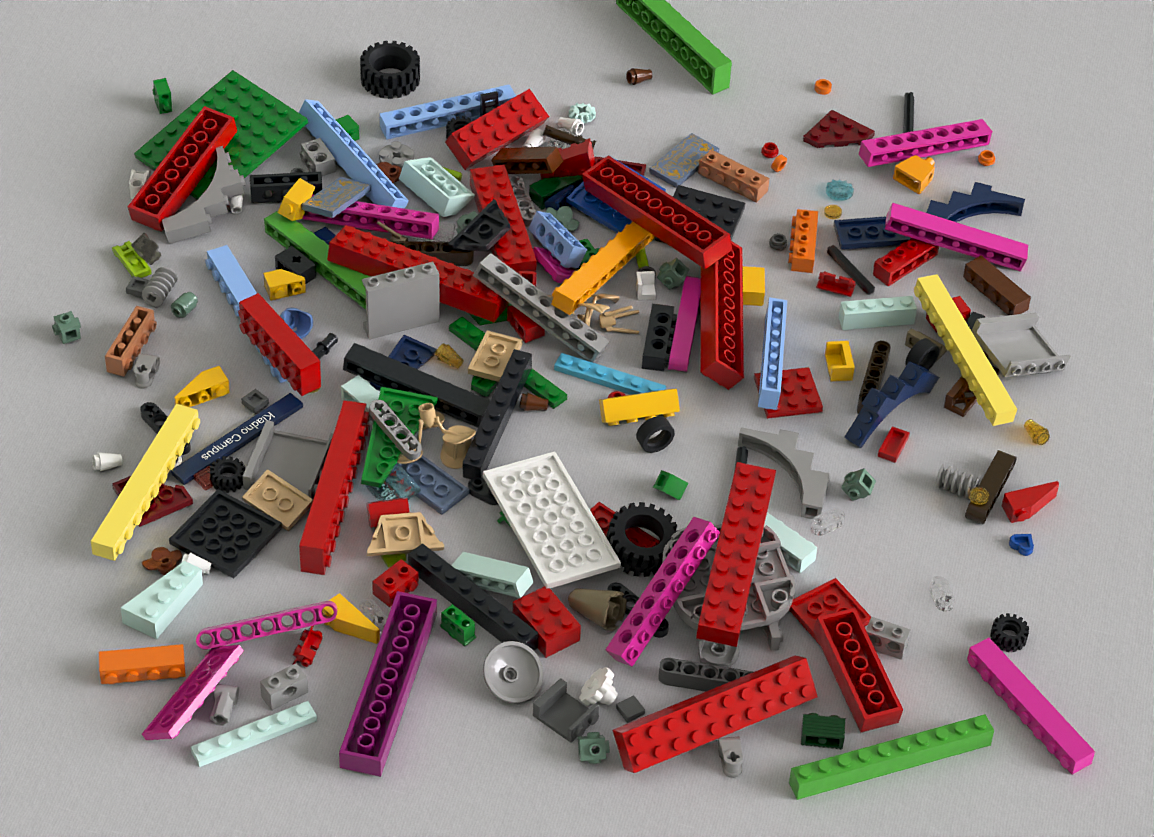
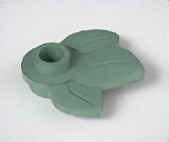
(564, 216)

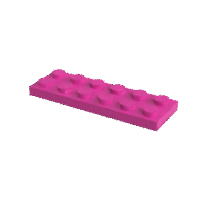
(192, 693)

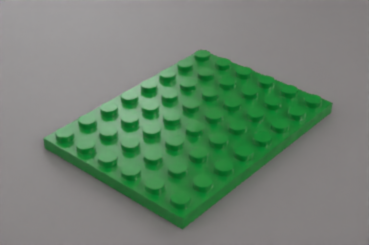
(260, 121)

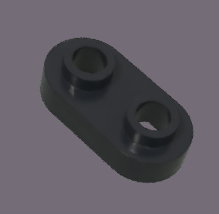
(479, 489)

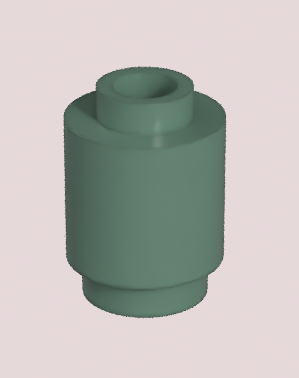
(184, 304)

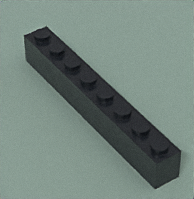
(399, 376)
(497, 414)
(470, 598)

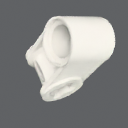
(137, 180)

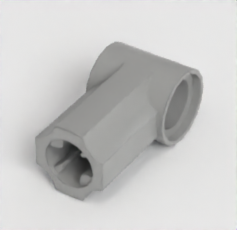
(224, 699)

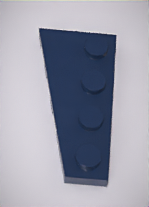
(410, 352)

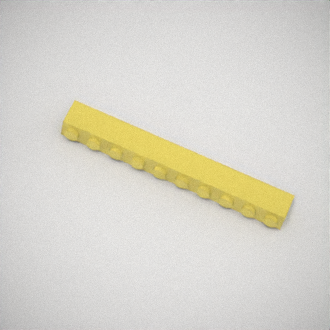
(965, 350)
(145, 482)

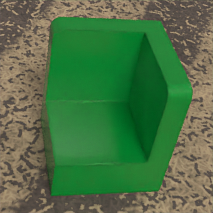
(670, 485)

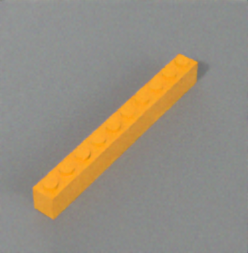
(600, 268)

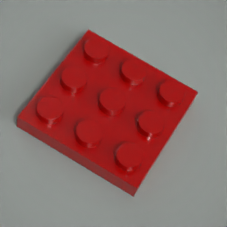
(797, 394)
(824, 600)

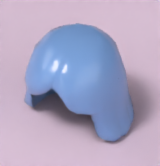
(299, 319)

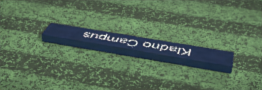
(236, 438)

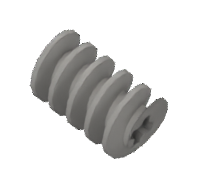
(159, 286)
(956, 481)

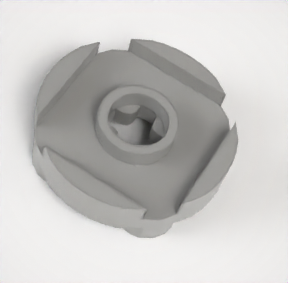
(396, 150)
(725, 658)

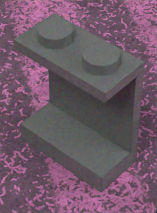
(563, 712)

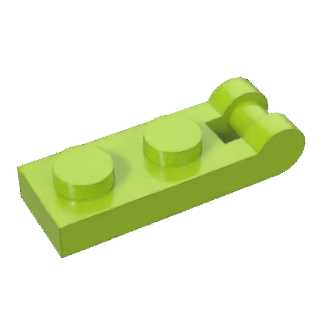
(131, 260)

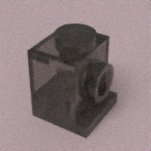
(146, 249)

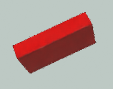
(893, 444)

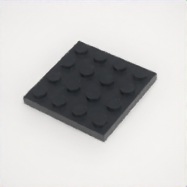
(717, 209)
(226, 533)

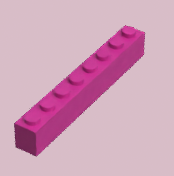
(956, 236)
(1030, 706)

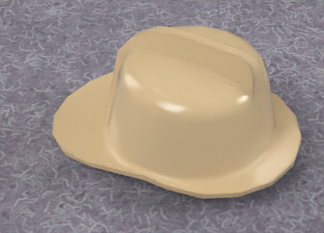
(453, 455)

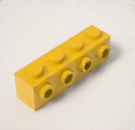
(639, 405)

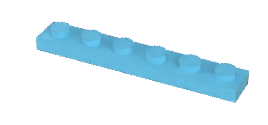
(605, 376)

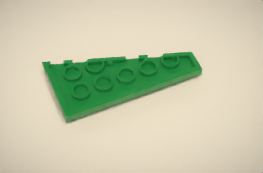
(382, 452)

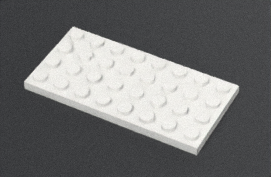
(551, 520)

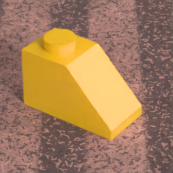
(292, 202)

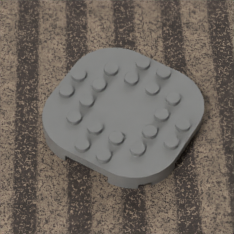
(769, 593)

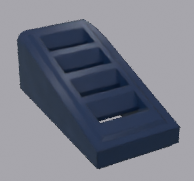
(559, 199)

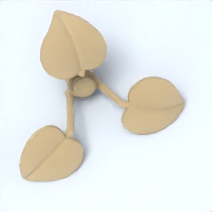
(598, 307)
(432, 418)

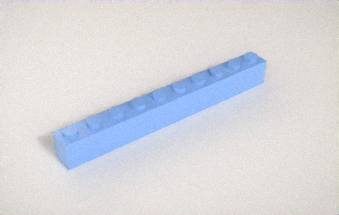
(350, 155)
(234, 284)

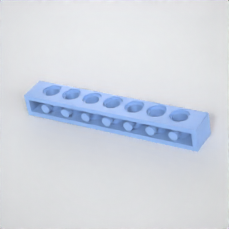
(437, 113)
(772, 354)

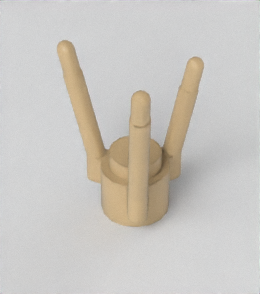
(608, 319)

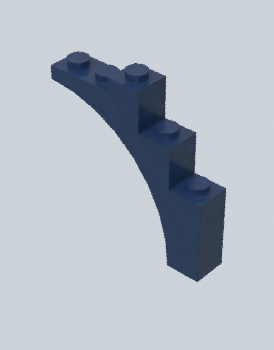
(979, 202)
(881, 402)

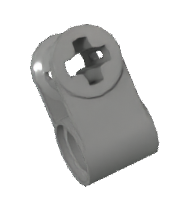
(145, 369)
(731, 755)

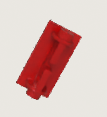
(842, 286)
(303, 652)

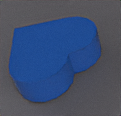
(1022, 543)

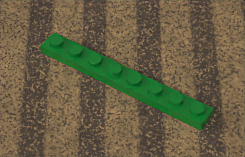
(535, 382)

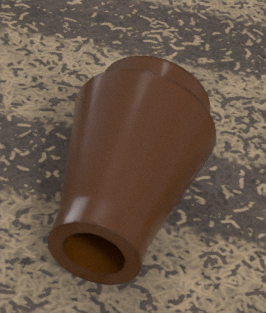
(637, 76)
(532, 402)

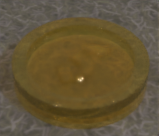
(833, 211)
(979, 495)

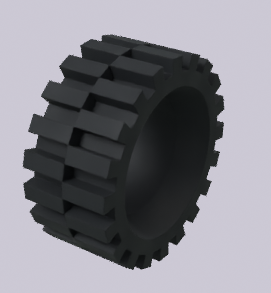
(390, 56)
(630, 555)

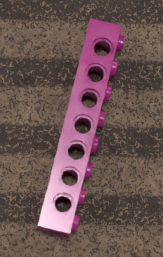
(925, 142)
(367, 215)
(662, 591)

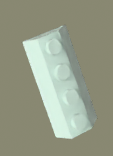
(435, 186)

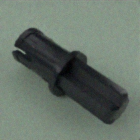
(325, 346)

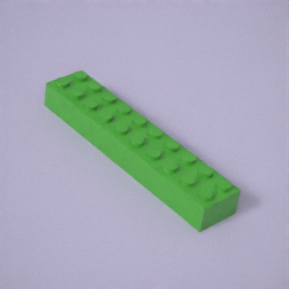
(681, 41)

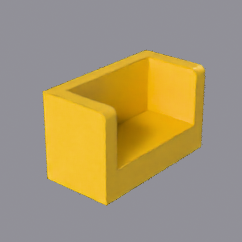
(753, 286)
(839, 361)

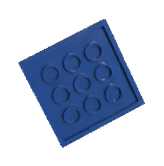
(598, 209)

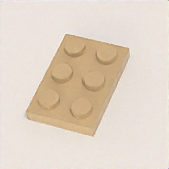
(493, 355)
(278, 499)

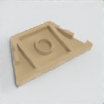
(402, 535)

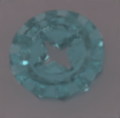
(833, 192)

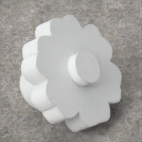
(599, 688)

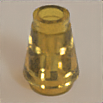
(448, 355)
(1038, 433)

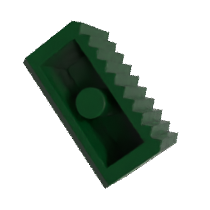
(823, 731)

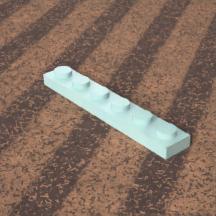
(253, 733)

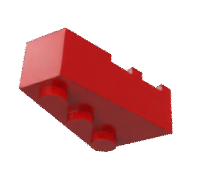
(576, 160)

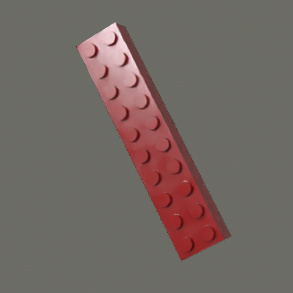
(657, 212)
(379, 256)
(723, 319)
(334, 487)
(736, 555)
(714, 713)

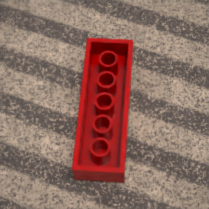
(496, 129)
(280, 344)
(858, 670)

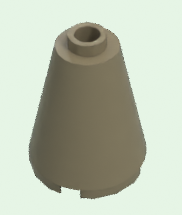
(599, 606)

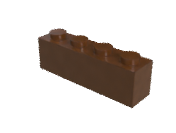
(528, 160)
(996, 286)

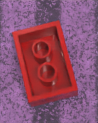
(550, 618)

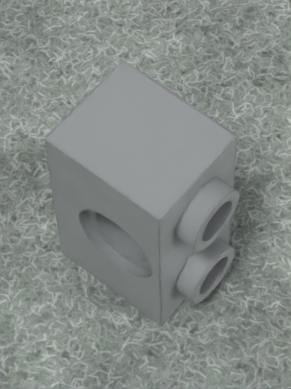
(284, 686)

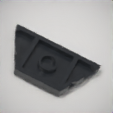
(482, 230)

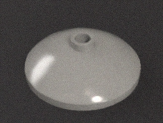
(523, 667)

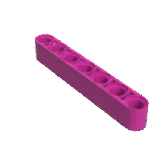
(685, 324)
(257, 629)

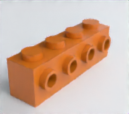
(804, 241)
(142, 664)

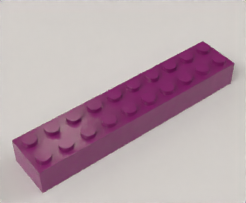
(388, 684)

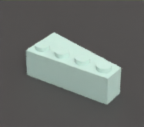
(163, 600)

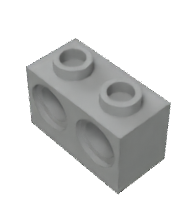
(317, 157)
(888, 637)

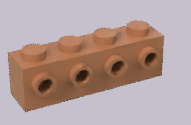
(733, 175)
(130, 341)

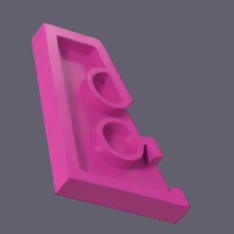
(552, 265)

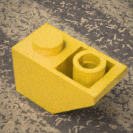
(283, 284)

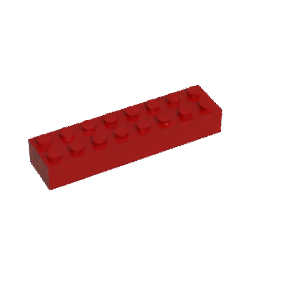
(182, 168)
(515, 246)

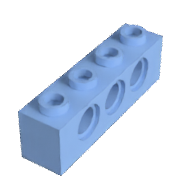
(557, 239)

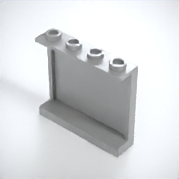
(401, 300)
(1017, 345)
(288, 456)

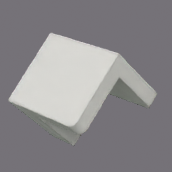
(645, 285)

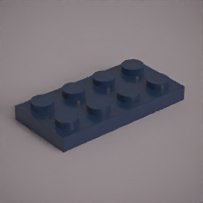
(866, 233)

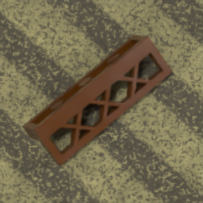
(957, 395)

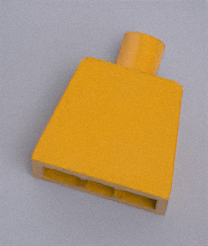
(915, 173)

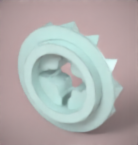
(586, 116)

